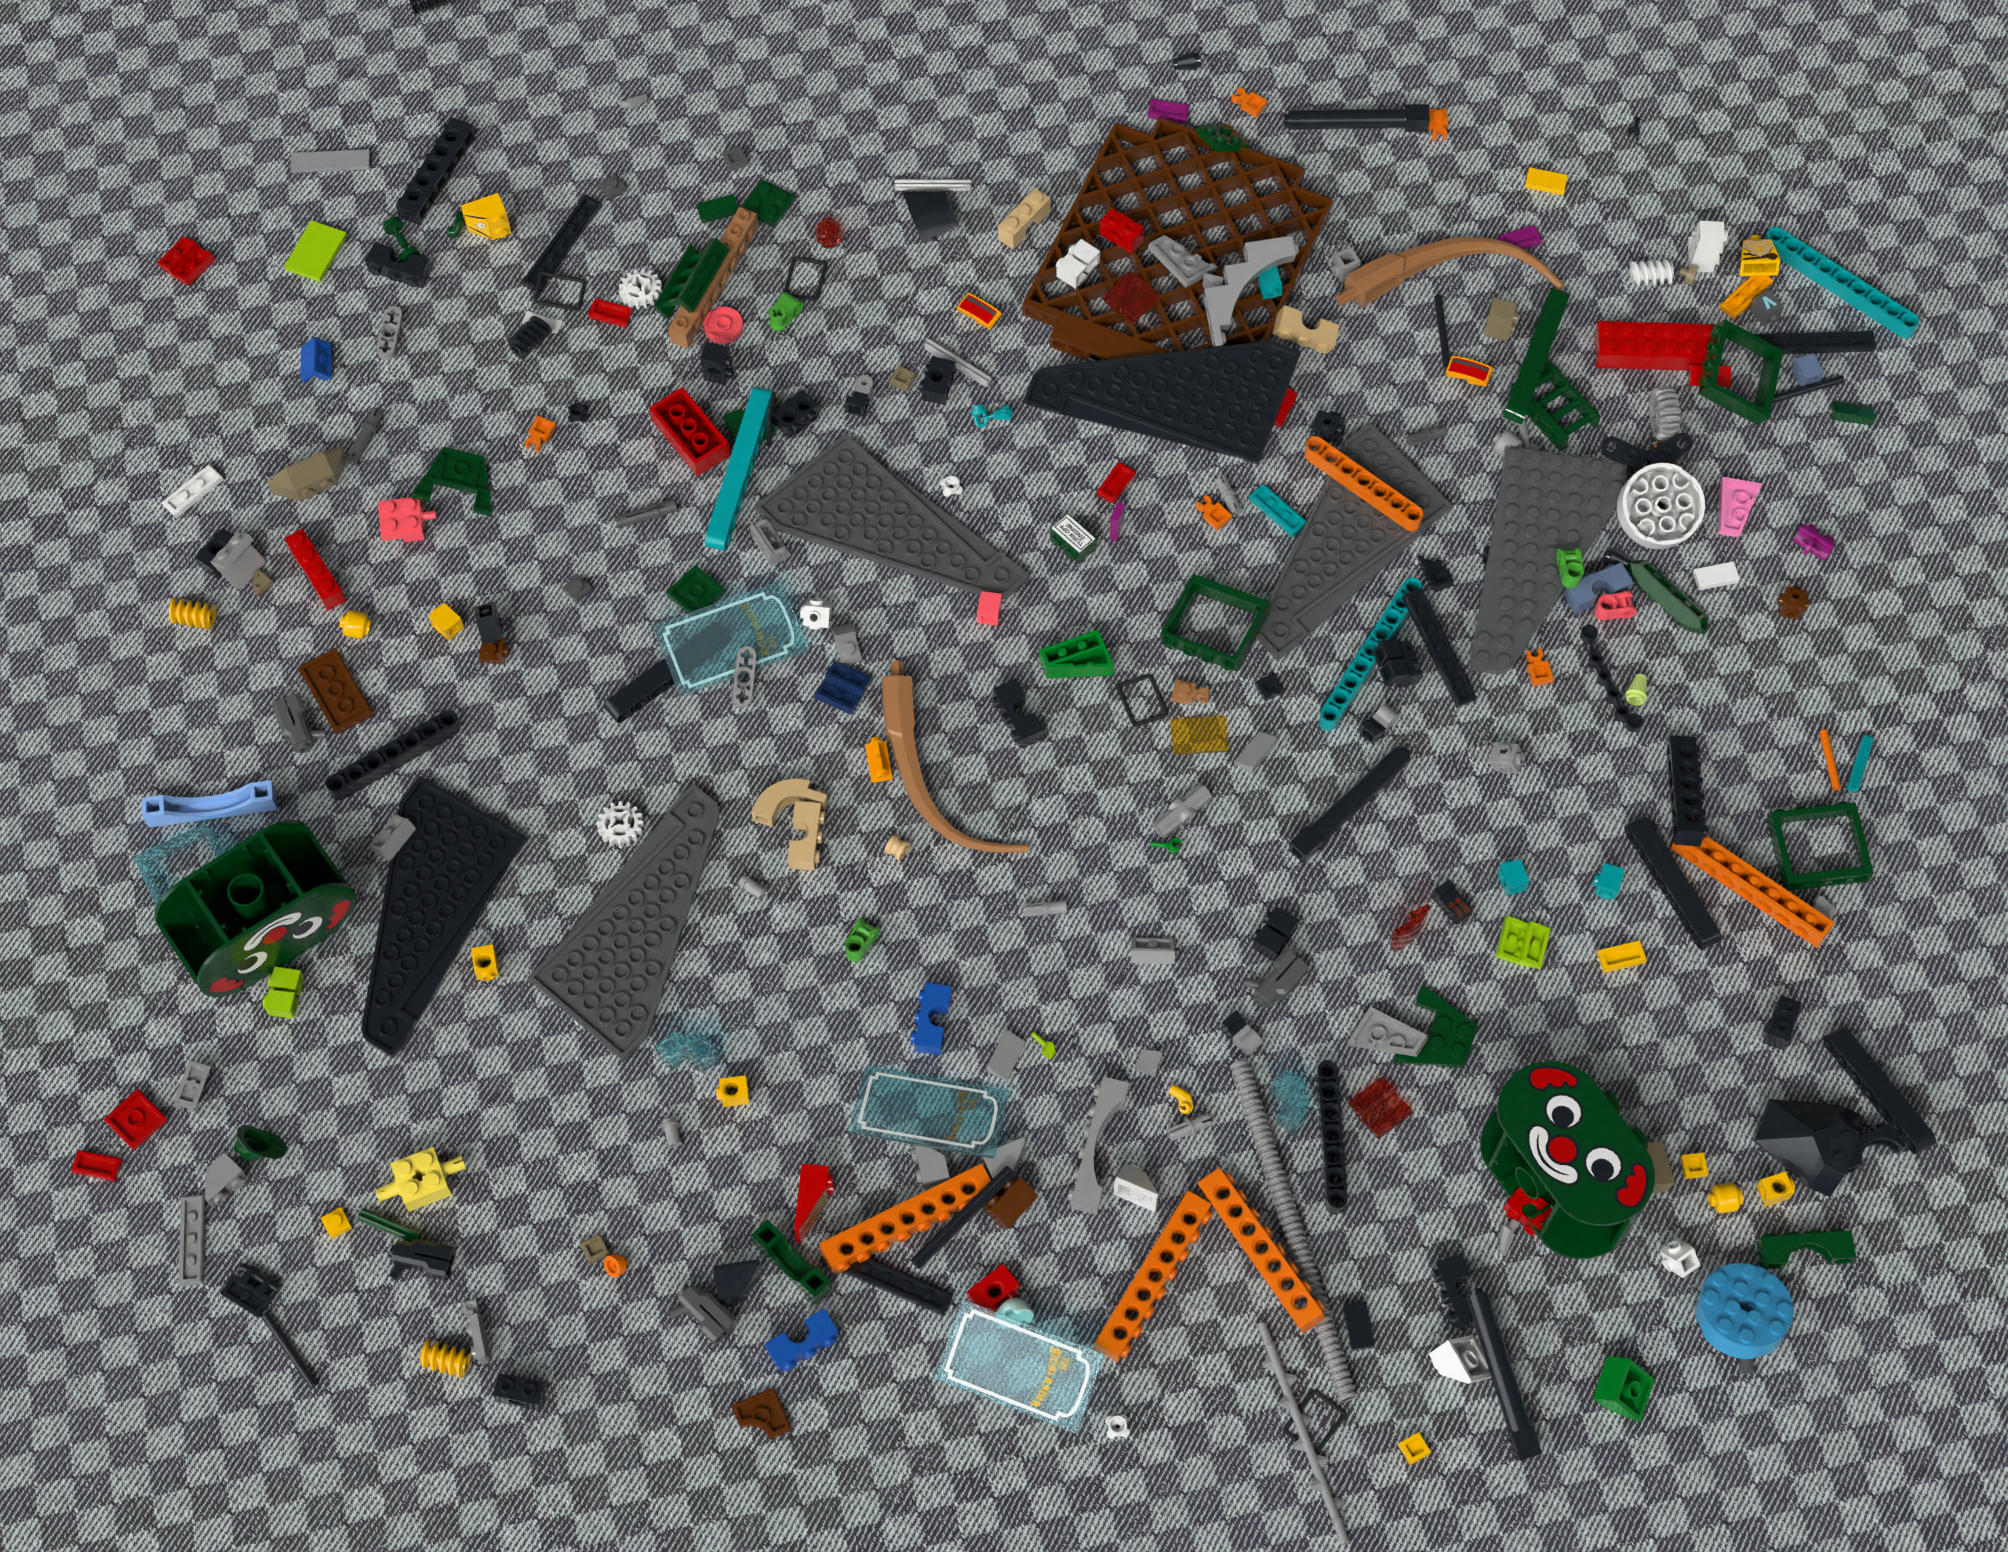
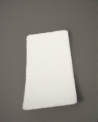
(553, 323)

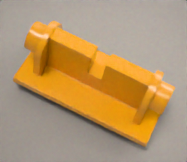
(878, 760)

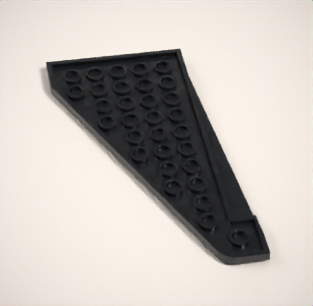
(1197, 397)
(430, 906)

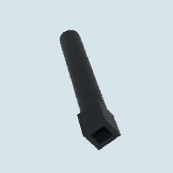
(1411, 118)
(1311, 838)
(1521, 1434)

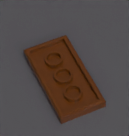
(335, 691)

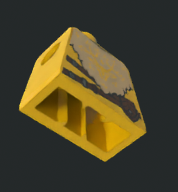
(1759, 257)

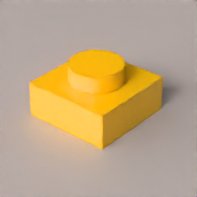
(1694, 1165)
(336, 1223)
(1414, 1448)

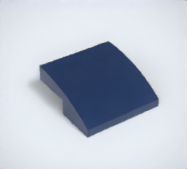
(843, 687)

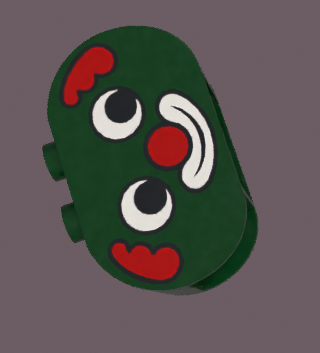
(254, 908)
(1575, 1152)

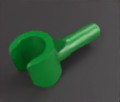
(1168, 845)

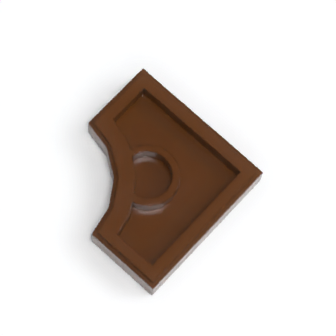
(763, 1412)

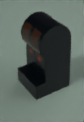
(1451, 902)

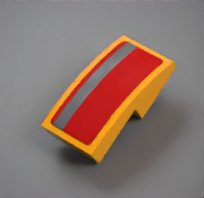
(979, 310)
(1473, 371)

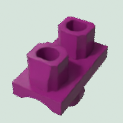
(1814, 542)

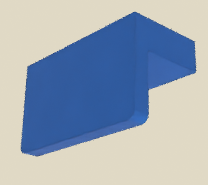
(316, 359)

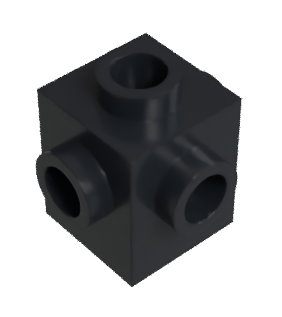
(1328, 426)

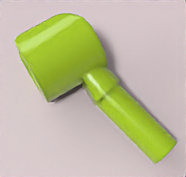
(1048, 1047)

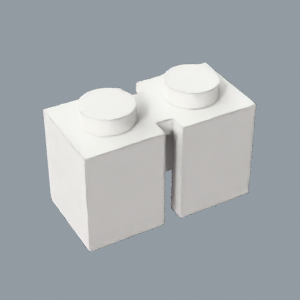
(1080, 258)

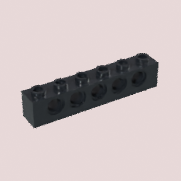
(435, 171)
(1685, 791)

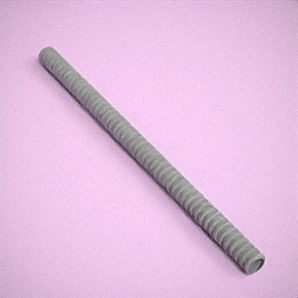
(1291, 1226)

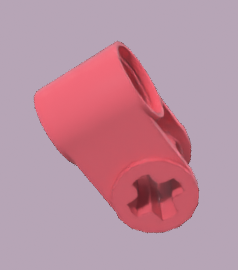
(1618, 605)

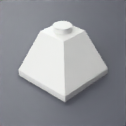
(1136, 1187)
(1461, 1360)

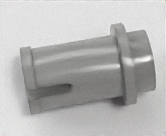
(751, 886)
(671, 1132)

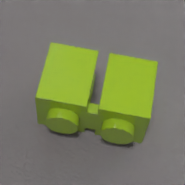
(284, 986)

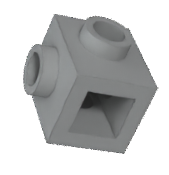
(1345, 263)
(1506, 757)

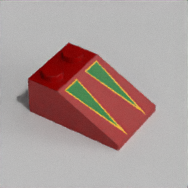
(813, 1196)

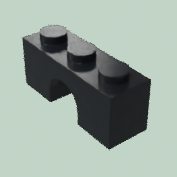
(412, 272)
(1024, 729)
(1449, 1274)

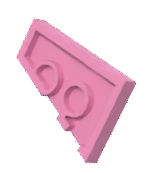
(1735, 504)

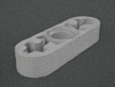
(388, 325)
(740, 661)

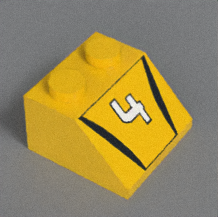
(487, 217)

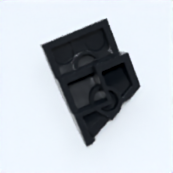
(931, 213)

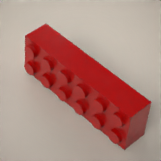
(1650, 345)

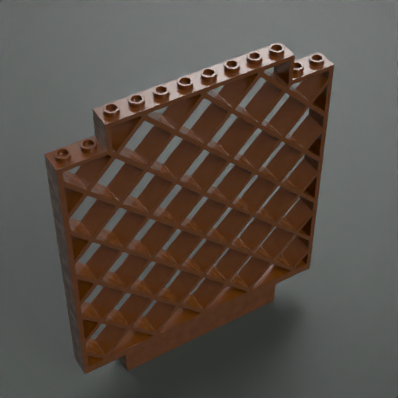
(1090, 335)

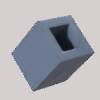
(1807, 370)

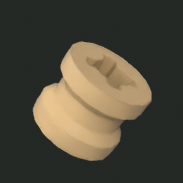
(897, 847)

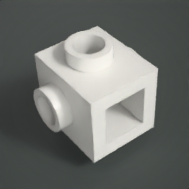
(816, 613)
(1679, 1258)

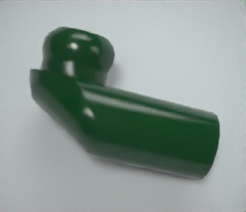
(458, 225)

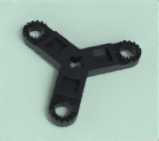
(1635, 458)

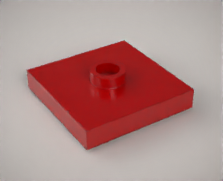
(135, 1119)

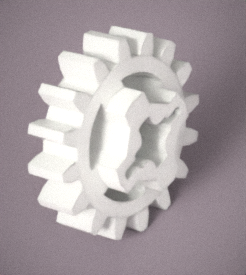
(631, 292)
(620, 819)

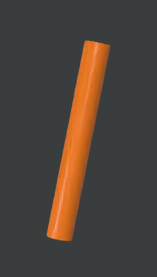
(1828, 753)

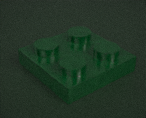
(1221, 137)
(769, 203)
(695, 591)

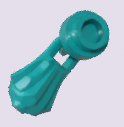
(1003, 413)

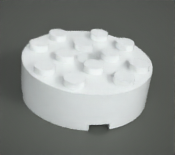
(1646, 521)

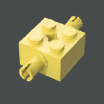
(411, 1169)

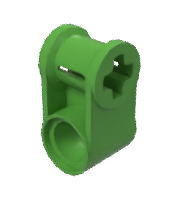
(784, 311)
(1570, 563)
(863, 937)

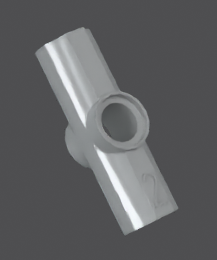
(1182, 811)

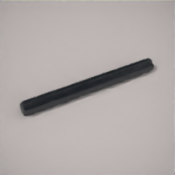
(963, 1217)

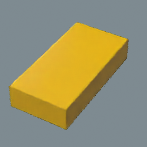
(1546, 181)
(1621, 956)

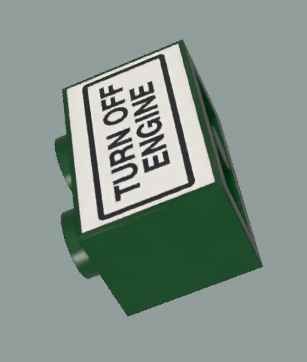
(1072, 538)

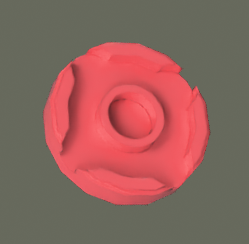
(723, 325)

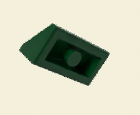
(1852, 413)

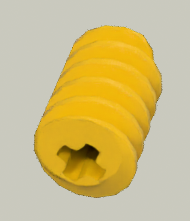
(192, 615)
(445, 1360)

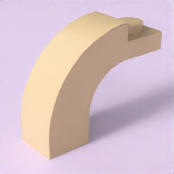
(784, 794)

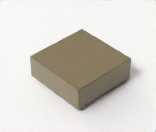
(903, 378)
(594, 1249)

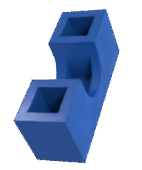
(934, 1000)
(787, 1354)

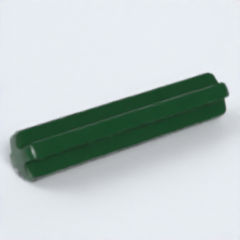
(388, 1226)

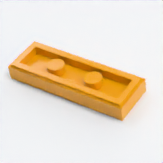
(1744, 295)

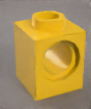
(446, 621)
(483, 954)
(742, 1095)
(1767, 1192)

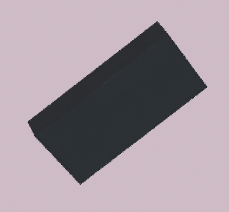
(1358, 1326)

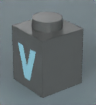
(1766, 308)

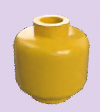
(355, 624)
(1725, 1197)

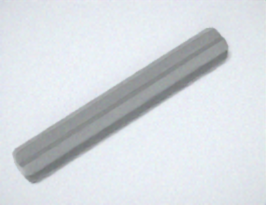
(932, 184)
(961, 364)

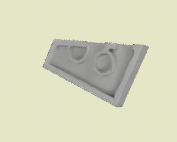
(1181, 263)
(1387, 1034)

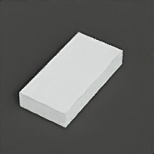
(1716, 575)

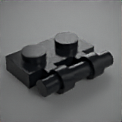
(247, 1296)

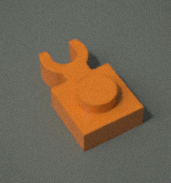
(1251, 103)
(1438, 122)
(540, 431)
(1215, 514)
(1538, 670)

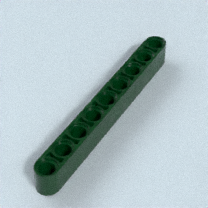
(1536, 355)

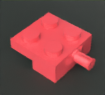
(403, 519)

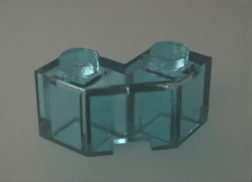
(679, 1047)
(1290, 1091)

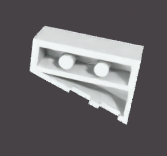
(1706, 245)

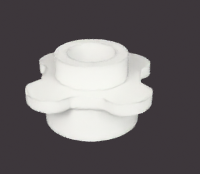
(951, 481)
(1117, 1420)

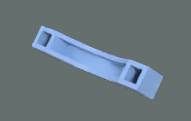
(170, 810)

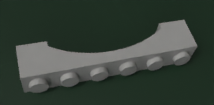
(1111, 1098)

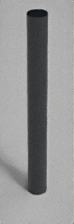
(1442, 330)
(1808, 388)
(289, 1350)

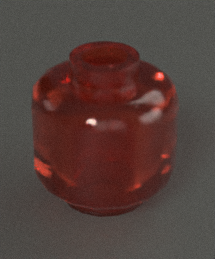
(828, 233)

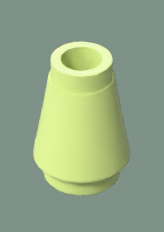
(1637, 690)

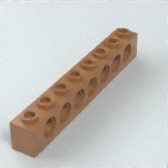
(736, 239)

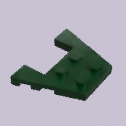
(460, 472)
(1449, 1036)

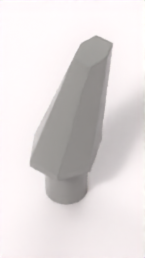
(633, 102)
(1507, 1236)

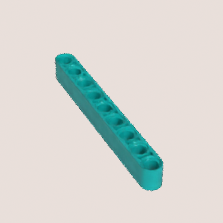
(1843, 283)
(739, 470)
(1364, 660)

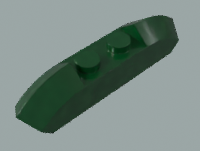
(1672, 600)

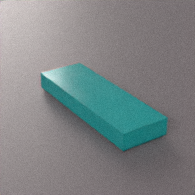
(1277, 510)

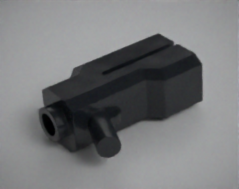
(422, 1256)

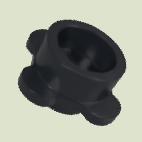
(577, 408)

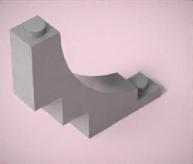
(1259, 258)

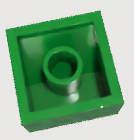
(1624, 1388)

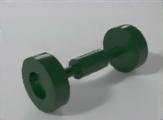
(393, 226)

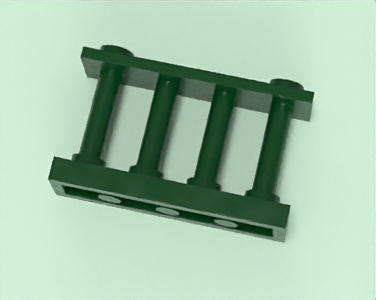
(691, 278)
(1546, 422)

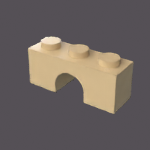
(1014, 226)
(1290, 327)
(804, 853)

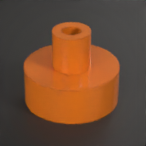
(615, 1265)

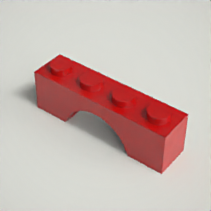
(315, 569)

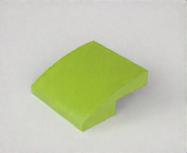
(1522, 942)

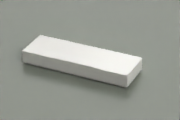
(192, 491)

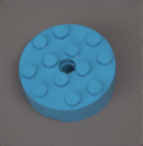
(1744, 1310)

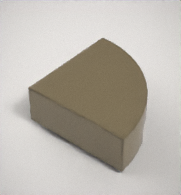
(261, 582)

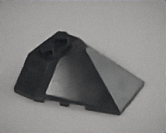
(1810, 1140)

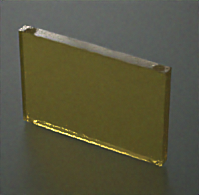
(1198, 735)

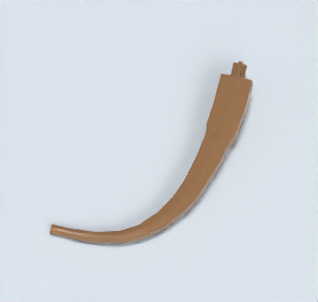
(1391, 269)
(899, 727)

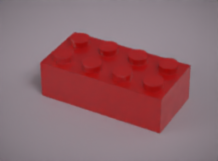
(689, 431)

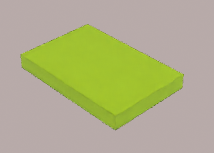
(315, 251)

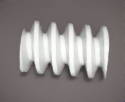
(1650, 271)

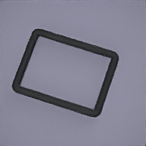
(541, 274)
(820, 282)
(769, 418)
(1118, 687)
(1331, 1432)

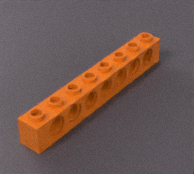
(1758, 890)
(1189, 1206)
(913, 1207)
(1303, 1317)

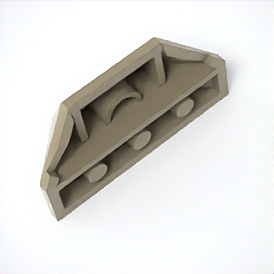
(309, 475)

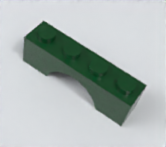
(1834, 1246)
(797, 1269)

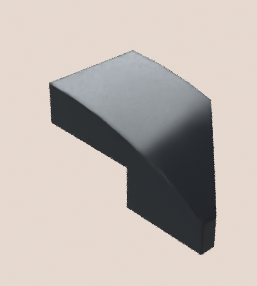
(1435, 574)

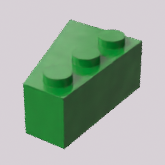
(1077, 657)

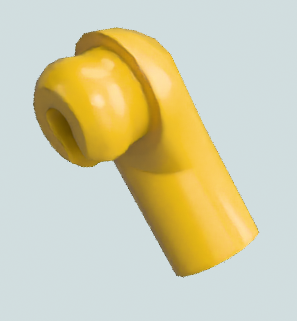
(1184, 1099)

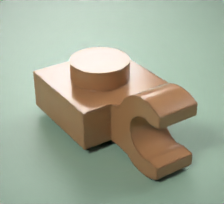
(1186, 692)

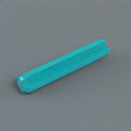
(1860, 764)

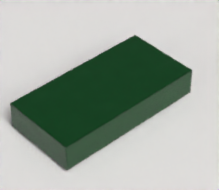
(717, 208)

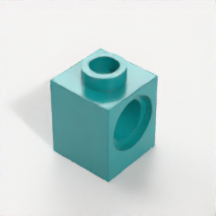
(1270, 283)
(1513, 877)

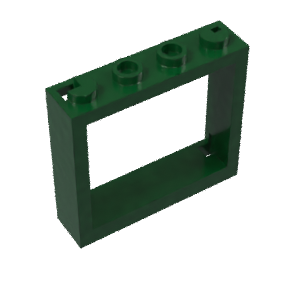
(1772, 357)
(1223, 594)
(1821, 878)

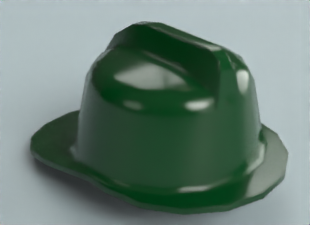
(256, 1143)

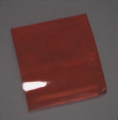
(1131, 297)
(1407, 933)
(1380, 1108)

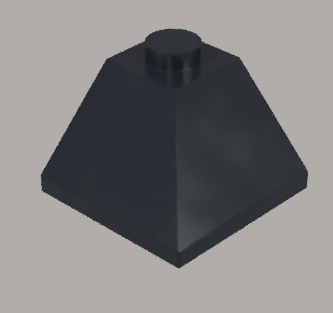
(736, 1280)

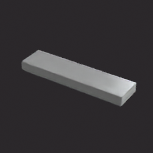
(330, 161)
(191, 1240)

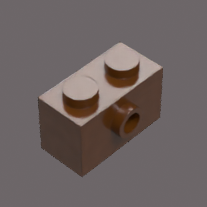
(1010, 1202)

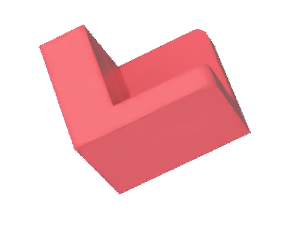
(989, 608)

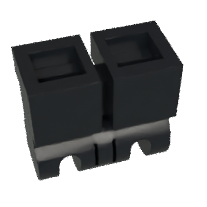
(1397, 663)

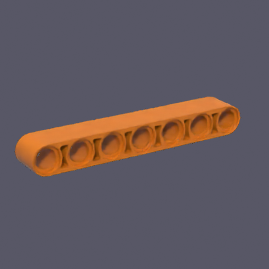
(1360, 475)

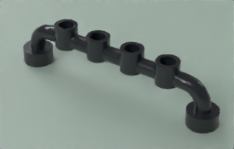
(1632, 722)

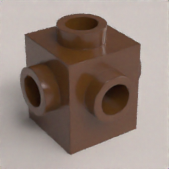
(1792, 602)

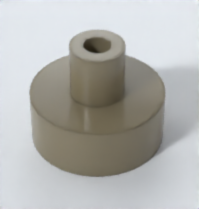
(1689, 274)

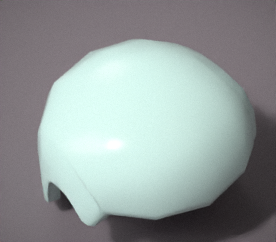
(1017, 1309)

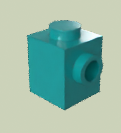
(1608, 881)

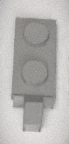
(477, 1331)

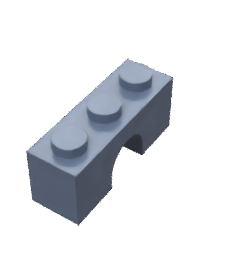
(1611, 579)

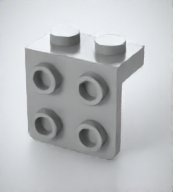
(238, 560)

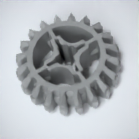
(1664, 412)

